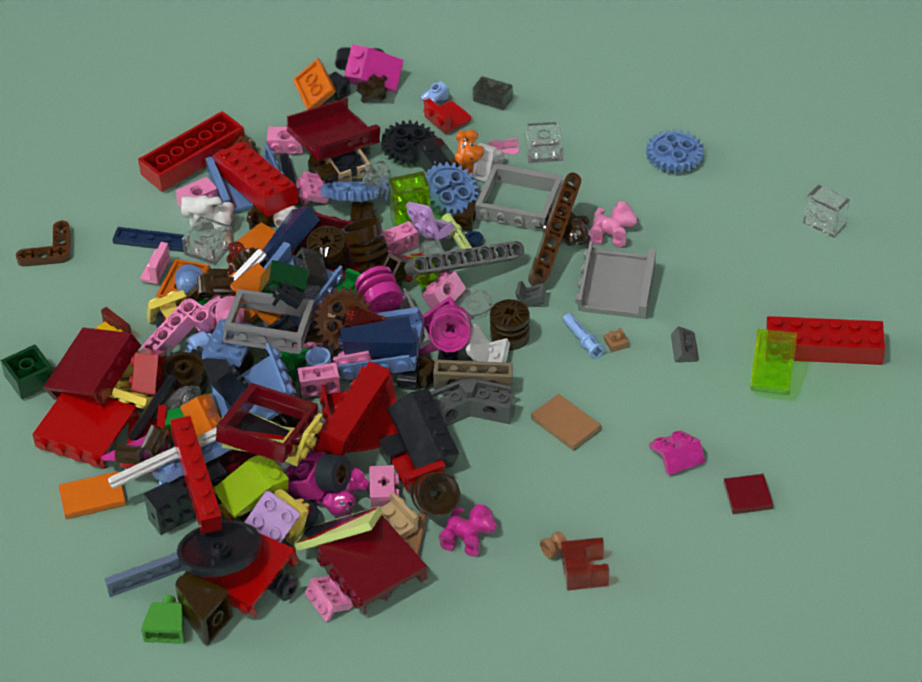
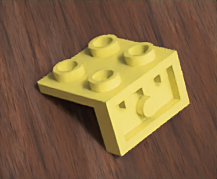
(308, 440)

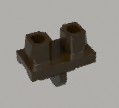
(375, 89)

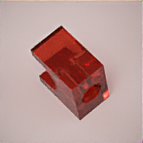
(576, 565)

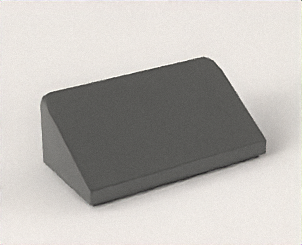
(684, 345)

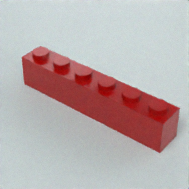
(196, 474)

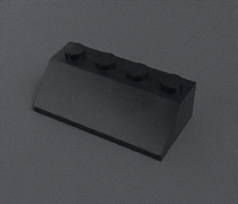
(423, 430)

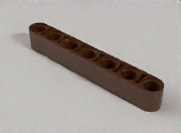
(552, 236)

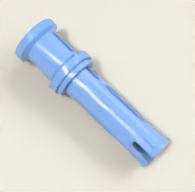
(587, 340)

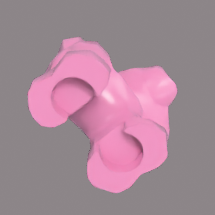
(621, 217)

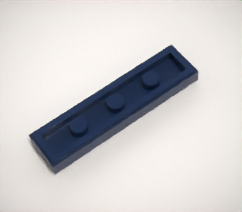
(147, 238)

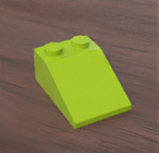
(248, 483)

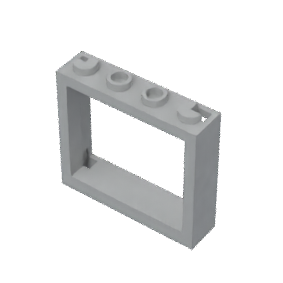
(523, 178)
(259, 336)

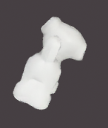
(204, 207)

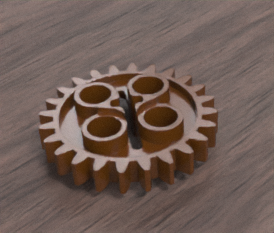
(346, 300)

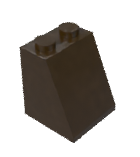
(203, 605)

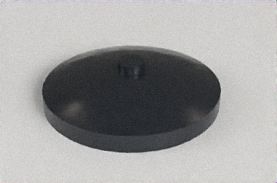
(219, 551)

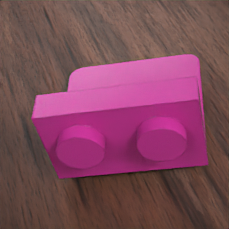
(678, 451)

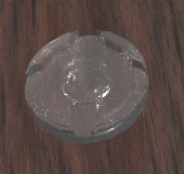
(475, 302)

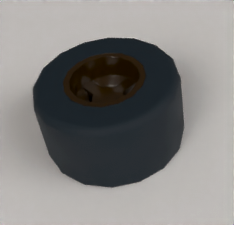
(332, 473)

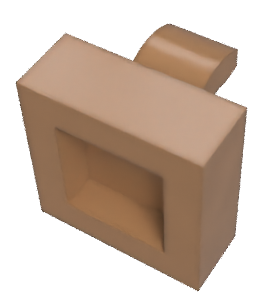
(616, 340)

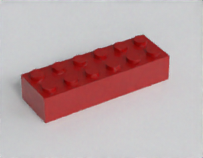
(188, 151)
(256, 178)
(834, 339)
(353, 411)

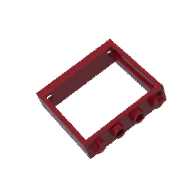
(275, 400)

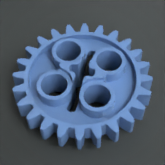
(674, 151)
(450, 189)
(349, 191)

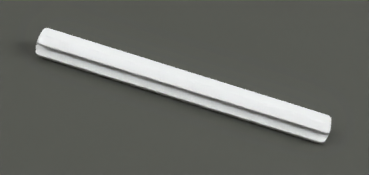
(156, 462)

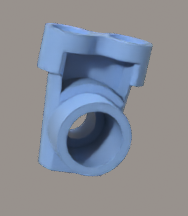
(437, 93)

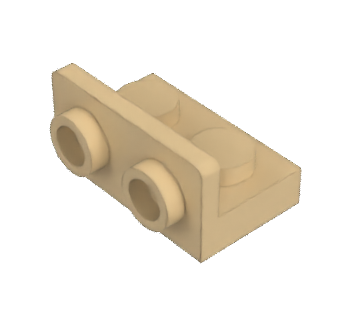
(400, 516)

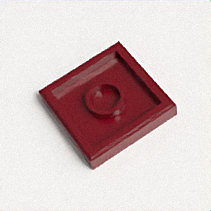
(748, 493)

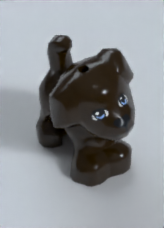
(575, 231)

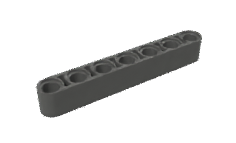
(457, 258)

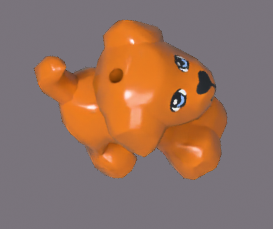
(468, 151)

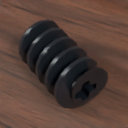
(284, 585)

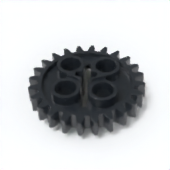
(402, 139)

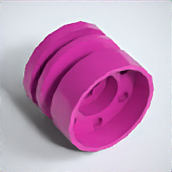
(379, 289)
(450, 338)

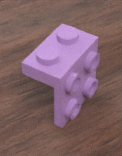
(426, 224)
(273, 517)

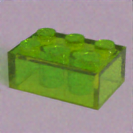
(407, 189)
(773, 361)

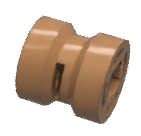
(552, 545)

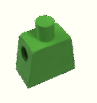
(164, 622)

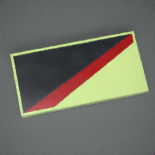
(263, 427)
(338, 528)

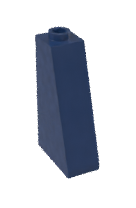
(292, 231)
(381, 338)

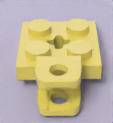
(124, 394)

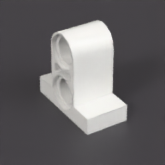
(484, 165)

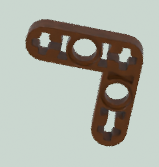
(56, 249)

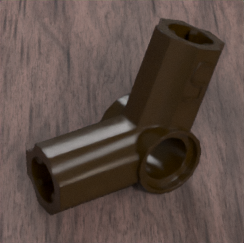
(208, 286)
(151, 443)

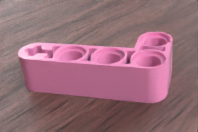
(179, 324)

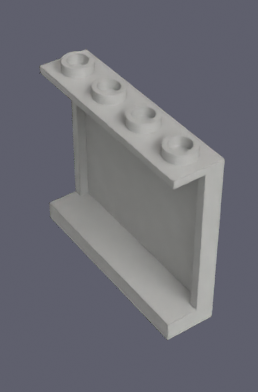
(616, 282)

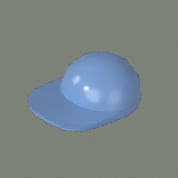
(187, 277)

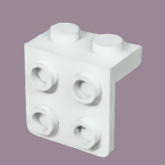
(484, 351)

